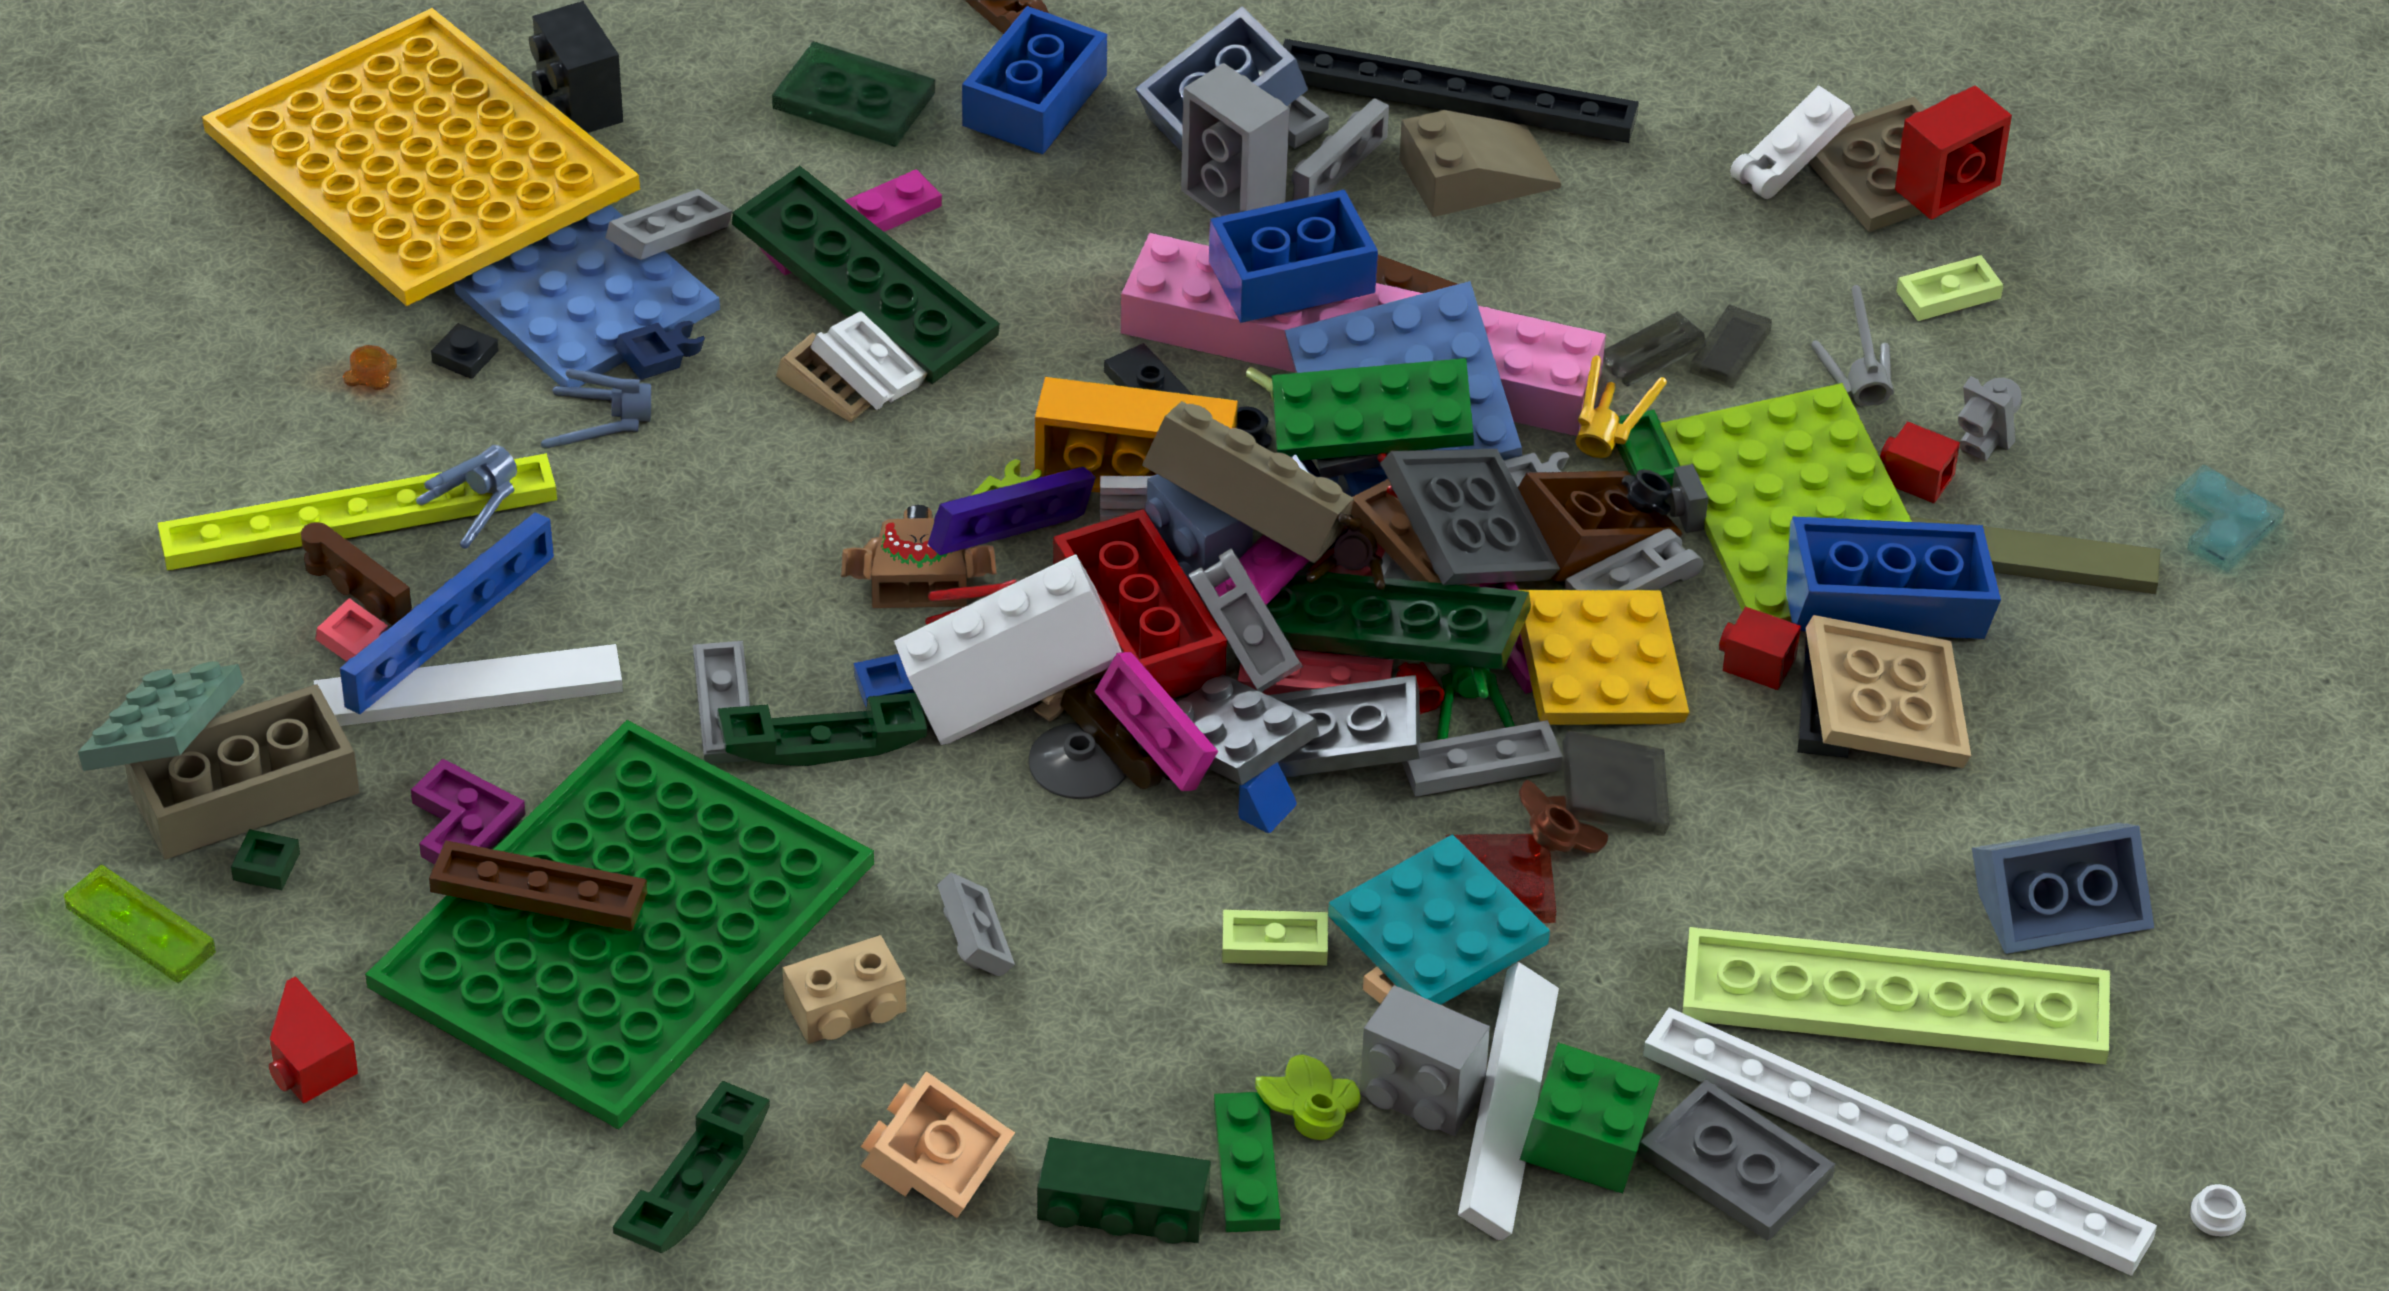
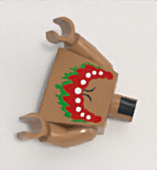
(908, 569)

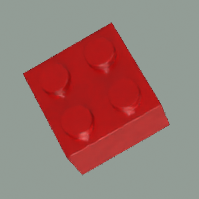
(1952, 152)

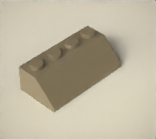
(1248, 481)

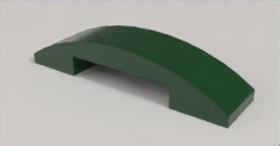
(822, 738)
(699, 1171)

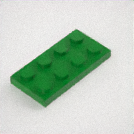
(1373, 409)

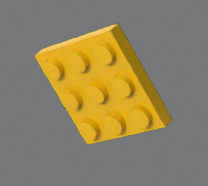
(1602, 658)

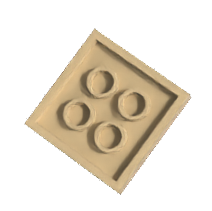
(1887, 692)

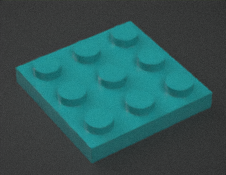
(1438, 922)

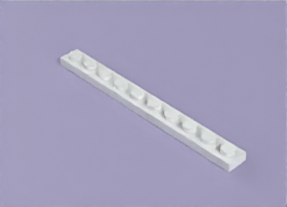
(1901, 1141)

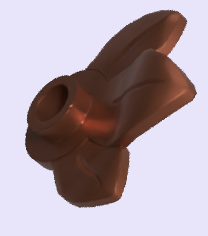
(1556, 826)

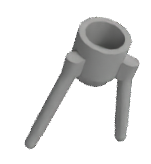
(1868, 379)

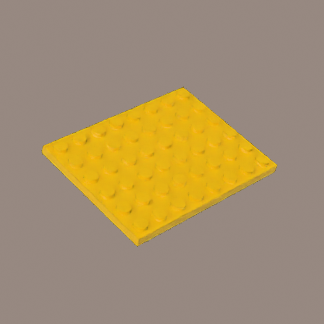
(420, 155)

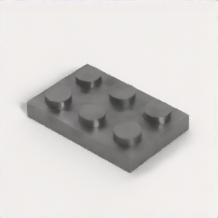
(1357, 725)
(1246, 727)
(1736, 1159)

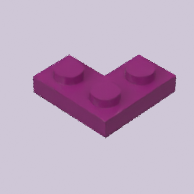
(470, 809)

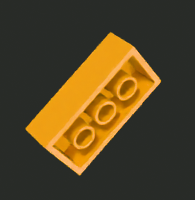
(1107, 426)

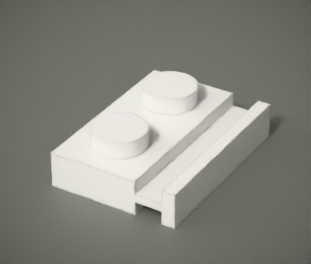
(868, 360)

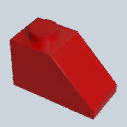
(308, 1045)

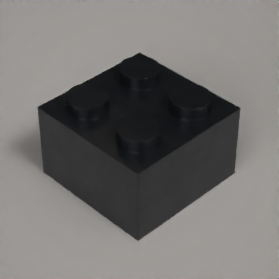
(577, 67)

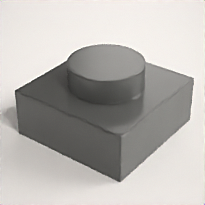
(1688, 498)

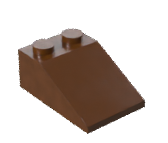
(1587, 516)

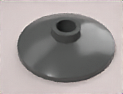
(1073, 764)

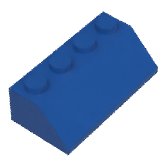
(1892, 575)

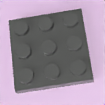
(1469, 516)

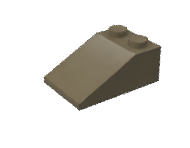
(1471, 161)

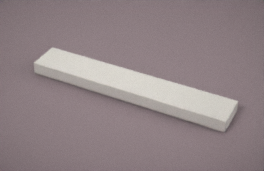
(488, 684)
(1508, 1101)

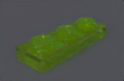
(139, 923)

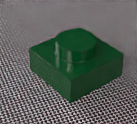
(265, 859)

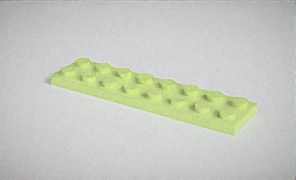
(1897, 995)

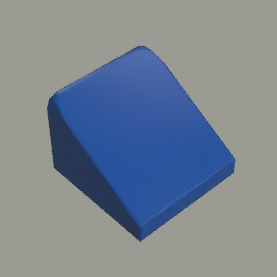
(1266, 799)

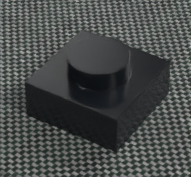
(464, 351)

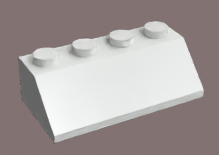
(1009, 650)

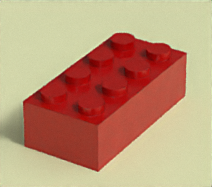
(1148, 600)

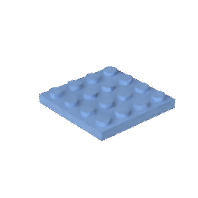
(577, 293)
(1413, 330)

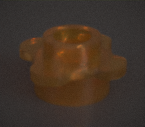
(370, 367)

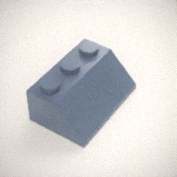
(2065, 886)

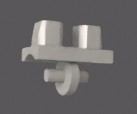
(1989, 415)

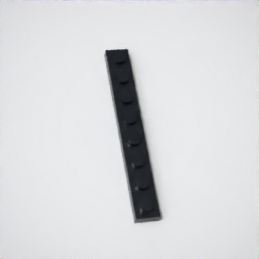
(1465, 91)

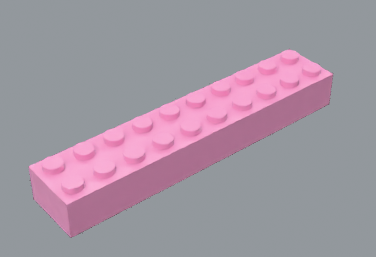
(1181, 303)

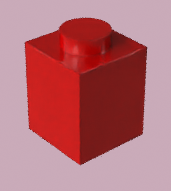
(1920, 461)
(1760, 647)

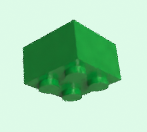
(1590, 1117)

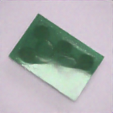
(853, 93)

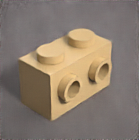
(844, 989)

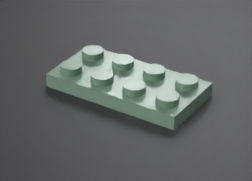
(161, 716)

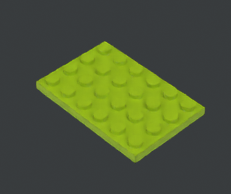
(1774, 463)

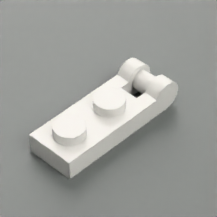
(1792, 143)

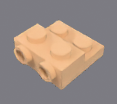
(935, 1144)

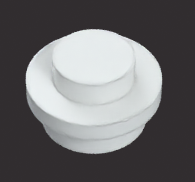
(2218, 1210)

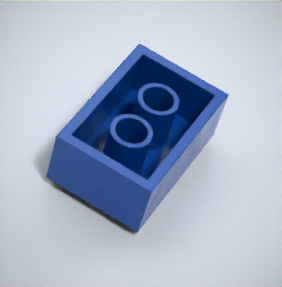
(1034, 80)
(1292, 256)

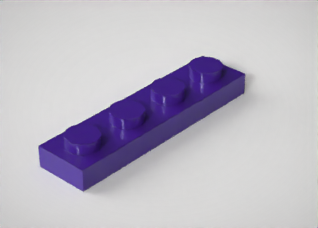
(1011, 510)

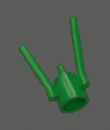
(1470, 683)

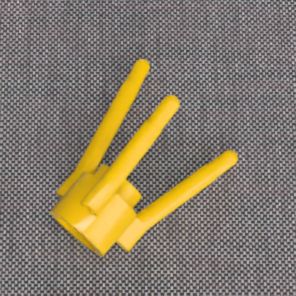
(1601, 426)

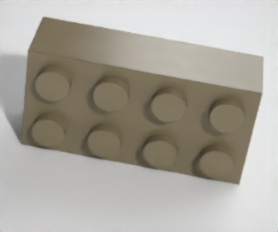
(246, 773)

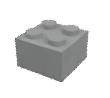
(1424, 1061)

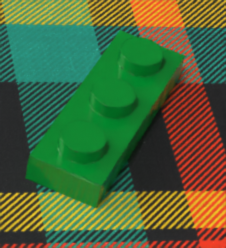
(1246, 1162)

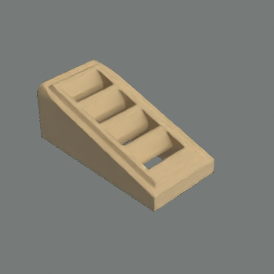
(794, 373)

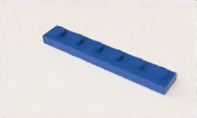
(446, 613)

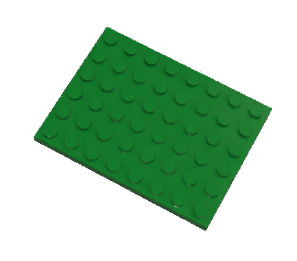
(611, 1008)

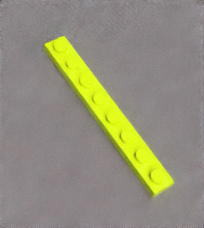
(346, 511)

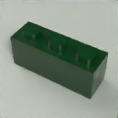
(1123, 1190)

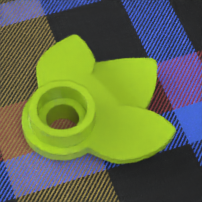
(1310, 1096)

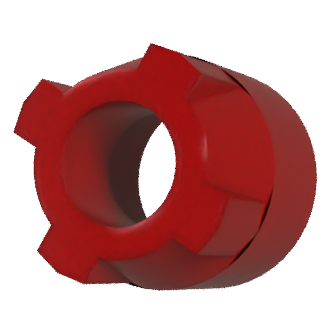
(1430, 691)

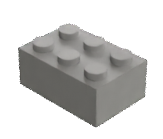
(1233, 143)

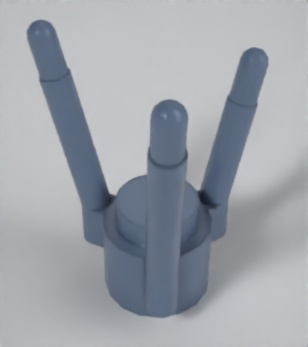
(628, 400)
(484, 473)

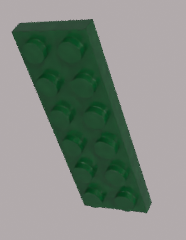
(865, 271)
(1402, 620)

